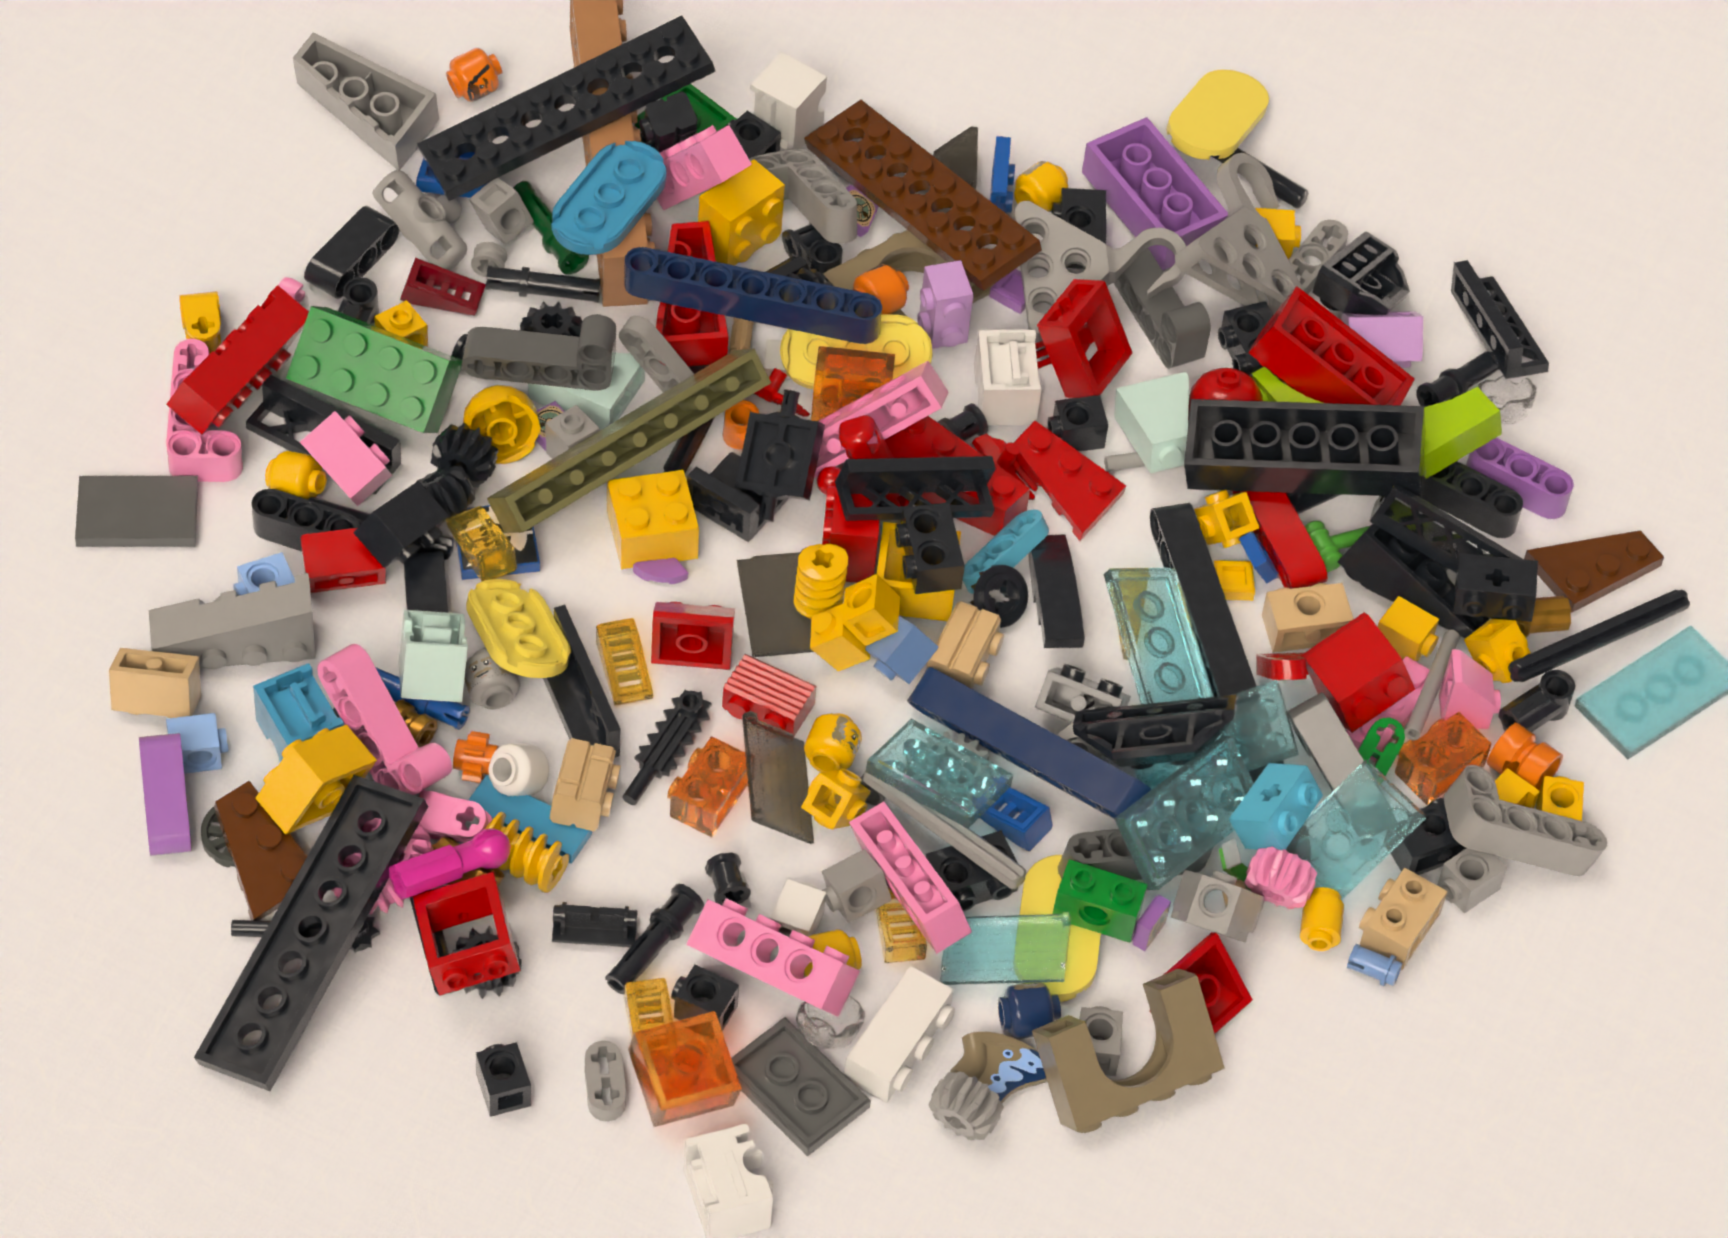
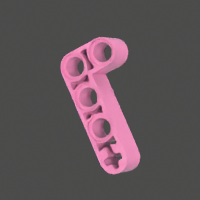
(210, 456)
(374, 718)

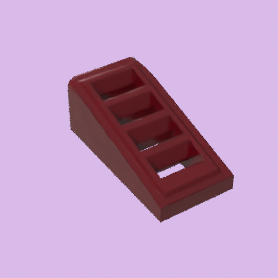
(420, 290)

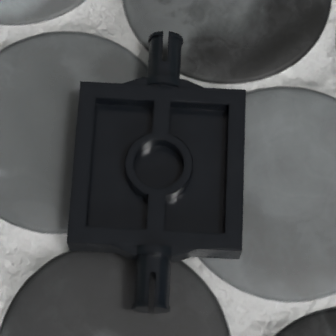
(779, 456)

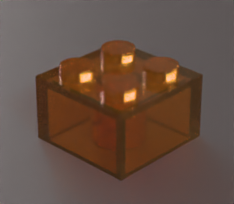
(847, 376)
(684, 1069)

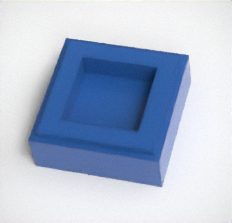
(1259, 557)

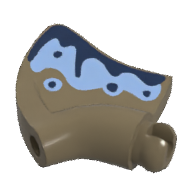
(1000, 1062)

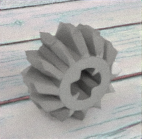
(966, 1105)

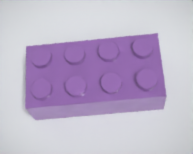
(1151, 185)

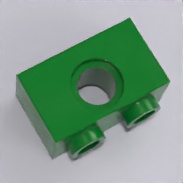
(1100, 900)

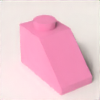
(1468, 690)

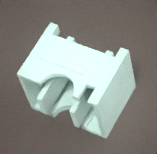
(432, 656)

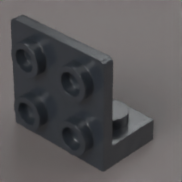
(722, 503)

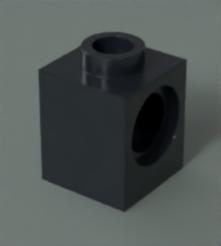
(1080, 422)
(706, 984)
(507, 1093)

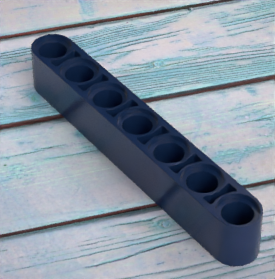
(752, 295)
(1026, 744)

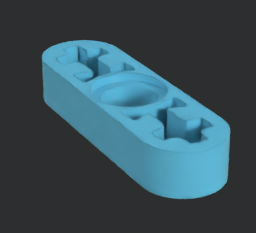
(1008, 546)

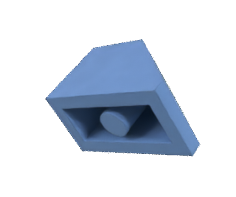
(902, 652)

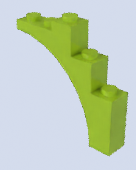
(1451, 426)

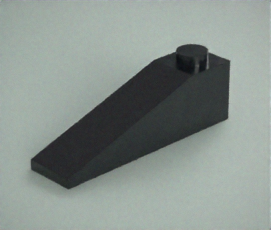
(1397, 569)

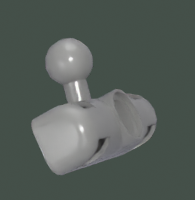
(423, 218)

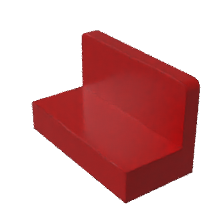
(339, 561)

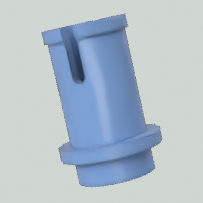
(1374, 965)

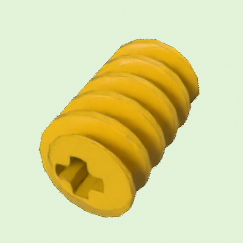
(820, 579)
(530, 857)

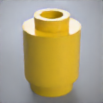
(1322, 919)

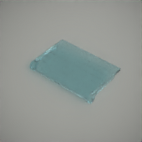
(1009, 950)

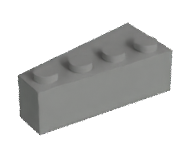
(367, 98)
(239, 628)

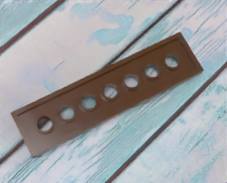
(916, 211)

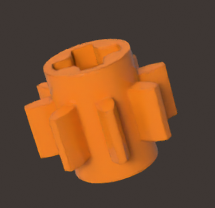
(473, 756)

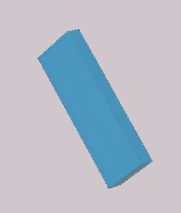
(531, 813)

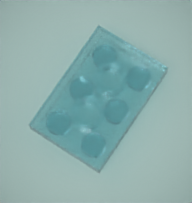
(939, 773)
(1355, 829)

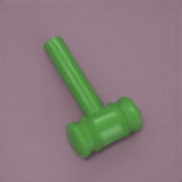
(1328, 545)

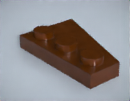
(1595, 566)
(260, 850)

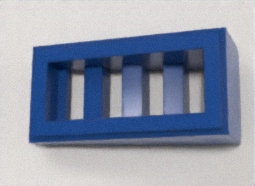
(1028, 827)

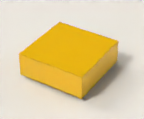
(1236, 579)

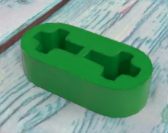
(1390, 751)

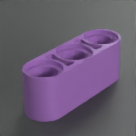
(1540, 484)
(165, 794)

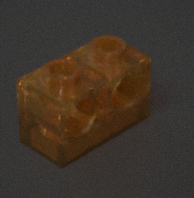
(1441, 757)
(717, 788)

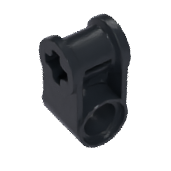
(812, 248)

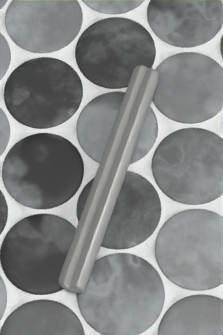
(956, 835)

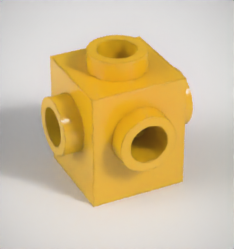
(1226, 518)
(1496, 646)
(825, 798)

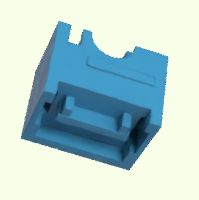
(292, 708)

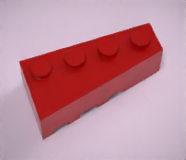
(692, 333)
(240, 362)
(931, 439)

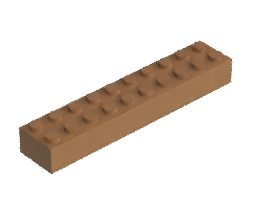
(594, 31)

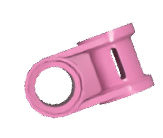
(448, 816)

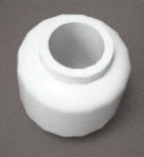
(518, 769)

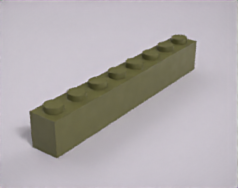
(628, 441)

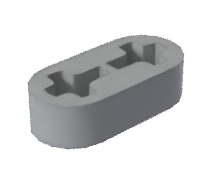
(613, 1080)

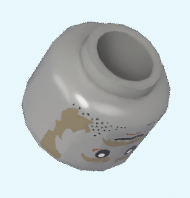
(488, 682)

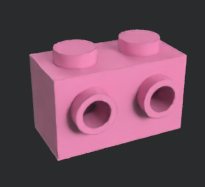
(347, 458)

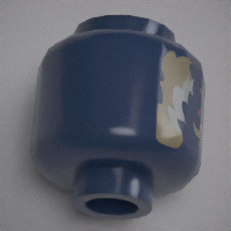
(1027, 1008)

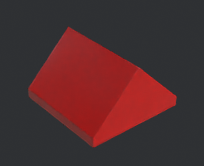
(1218, 978)

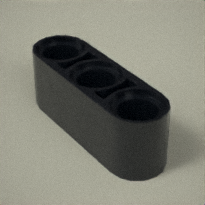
(351, 251)
(1474, 499)
(286, 517)
(426, 582)

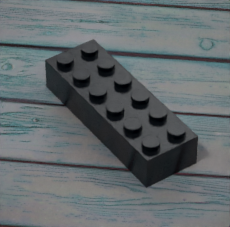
(1304, 447)

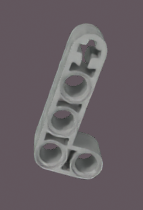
(814, 192)
(1516, 831)

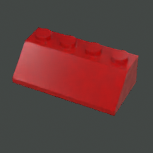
(1327, 357)

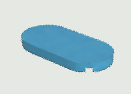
(608, 198)

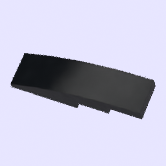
(1056, 593)

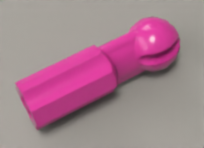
(438, 867)

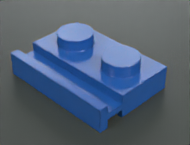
(1002, 175)

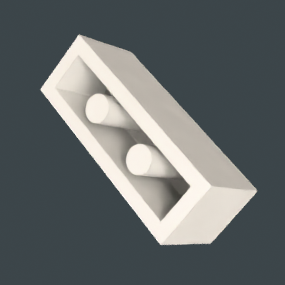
(900, 1034)

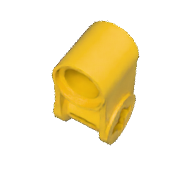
(202, 318)

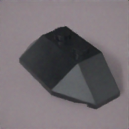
(1362, 278)
(1155, 731)

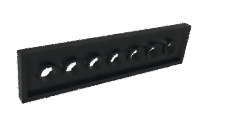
(559, 126)
(322, 954)

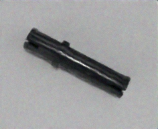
(540, 283)

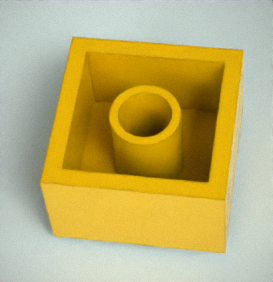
(743, 213)
(652, 518)
(924, 606)
(313, 777)

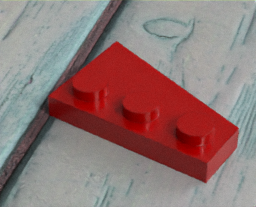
(1070, 479)

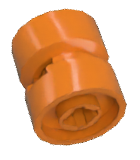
(1523, 756)

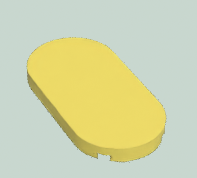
(1217, 114)
(897, 336)
(518, 629)
(1083, 949)

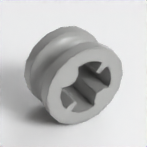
(488, 254)

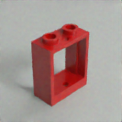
(1078, 304)
(459, 905)

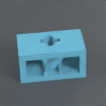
(1276, 806)

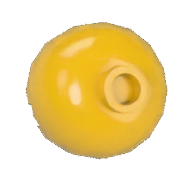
(507, 418)

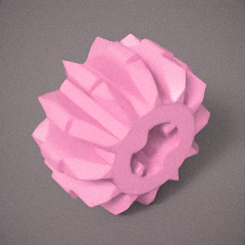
(1281, 877)

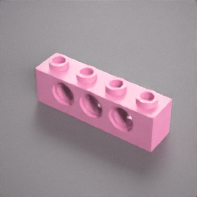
(700, 164)
(891, 407)
(911, 877)
(825, 986)

